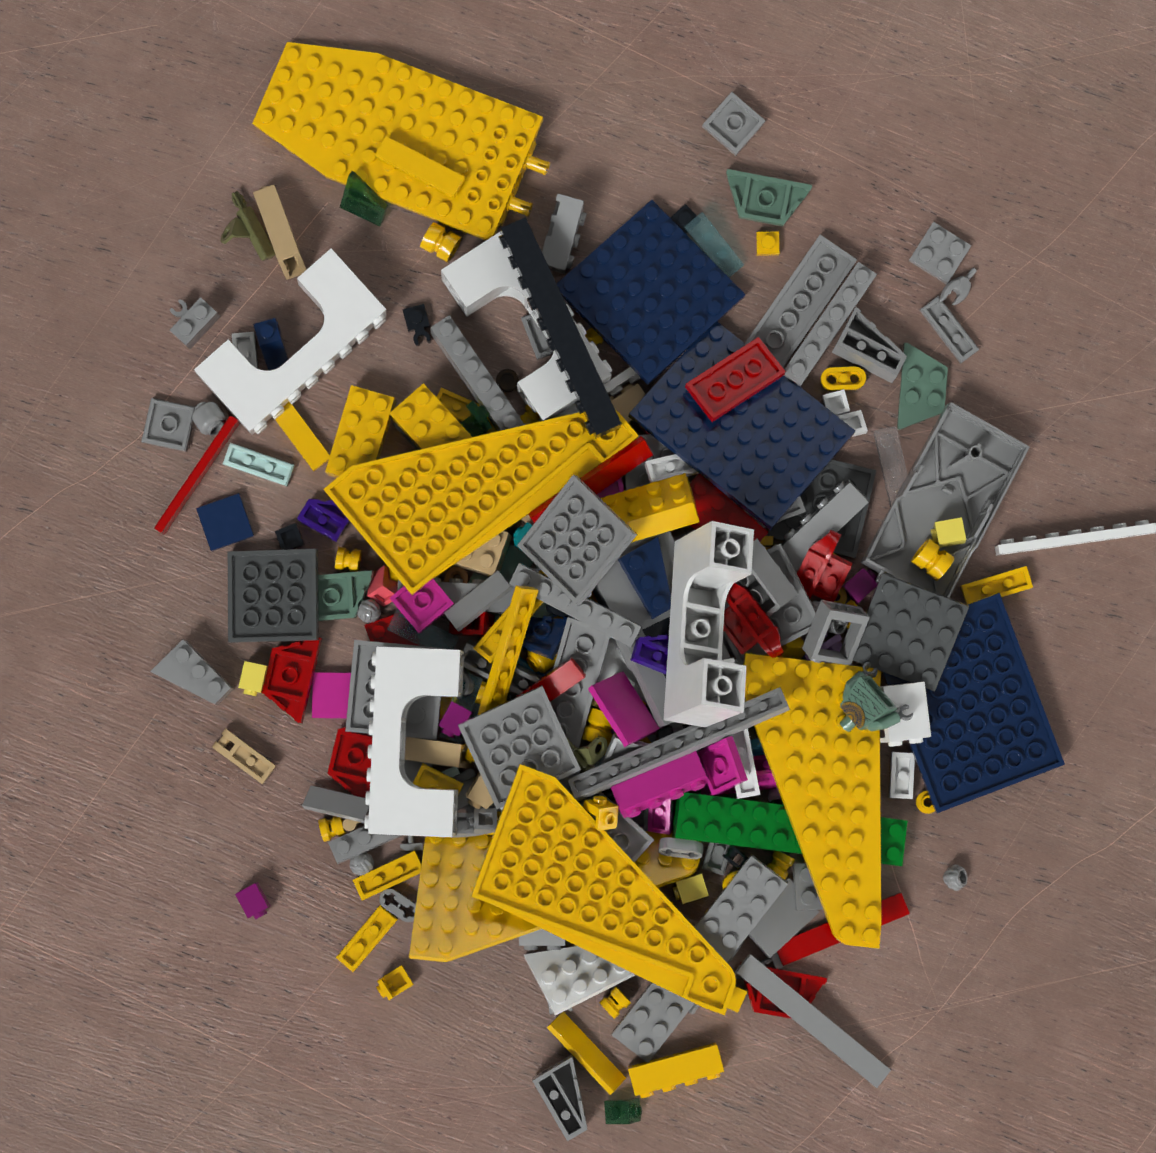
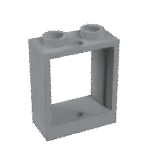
(825, 613)

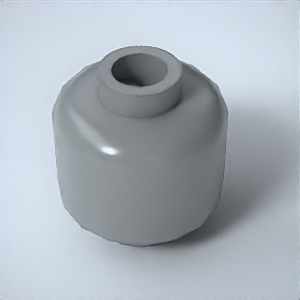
(208, 418)

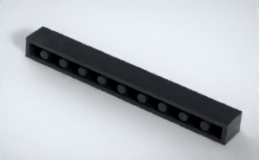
(560, 328)

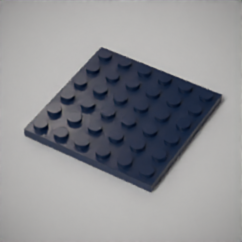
(649, 291)

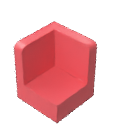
(382, 586)

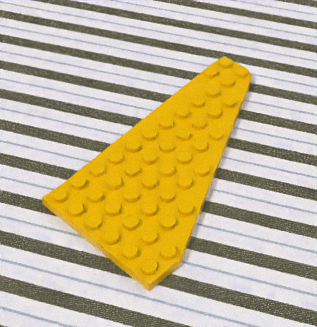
(452, 498)
(826, 787)
(585, 889)
(455, 924)

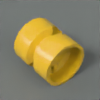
(440, 242)
(932, 559)
(598, 727)

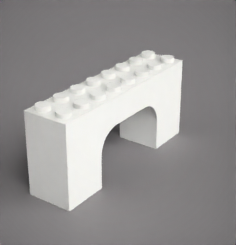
(486, 275)
(260, 394)
(698, 682)
(393, 800)

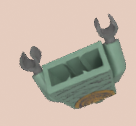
(868, 705)

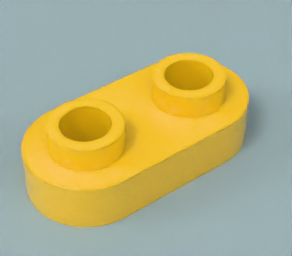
(842, 378)

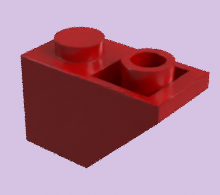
(476, 628)

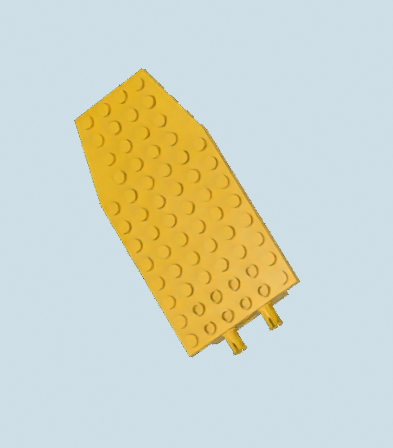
(343, 102)

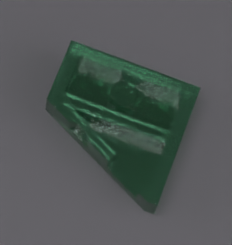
(363, 201)

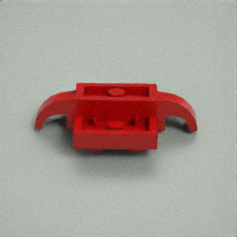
(823, 571)
(748, 623)

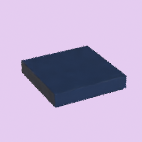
(225, 522)

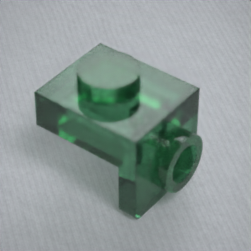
(476, 423)
(623, 1111)

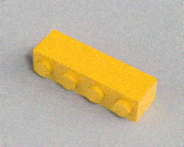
(676, 1069)

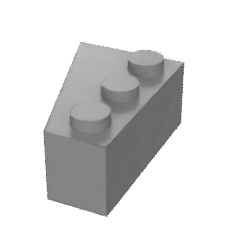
(563, 233)
(869, 348)
(193, 673)
(563, 1097)

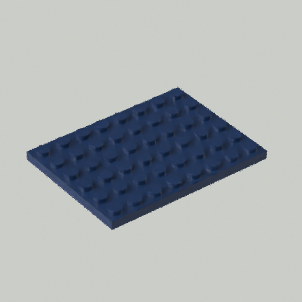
(756, 452)
(983, 714)

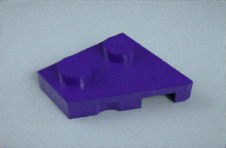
(324, 518)
(651, 652)

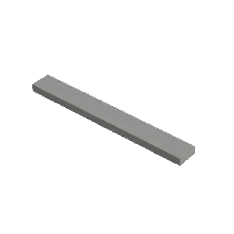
(813, 1020)

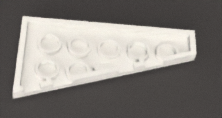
(573, 975)

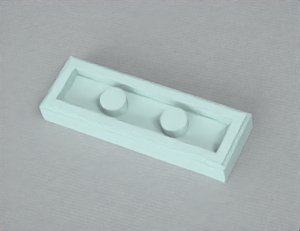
(258, 464)

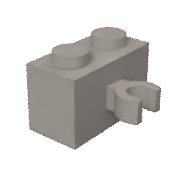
(193, 322)

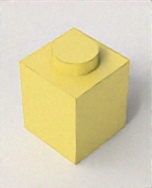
(948, 532)
(252, 678)
(690, 889)

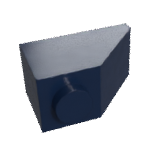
(271, 343)

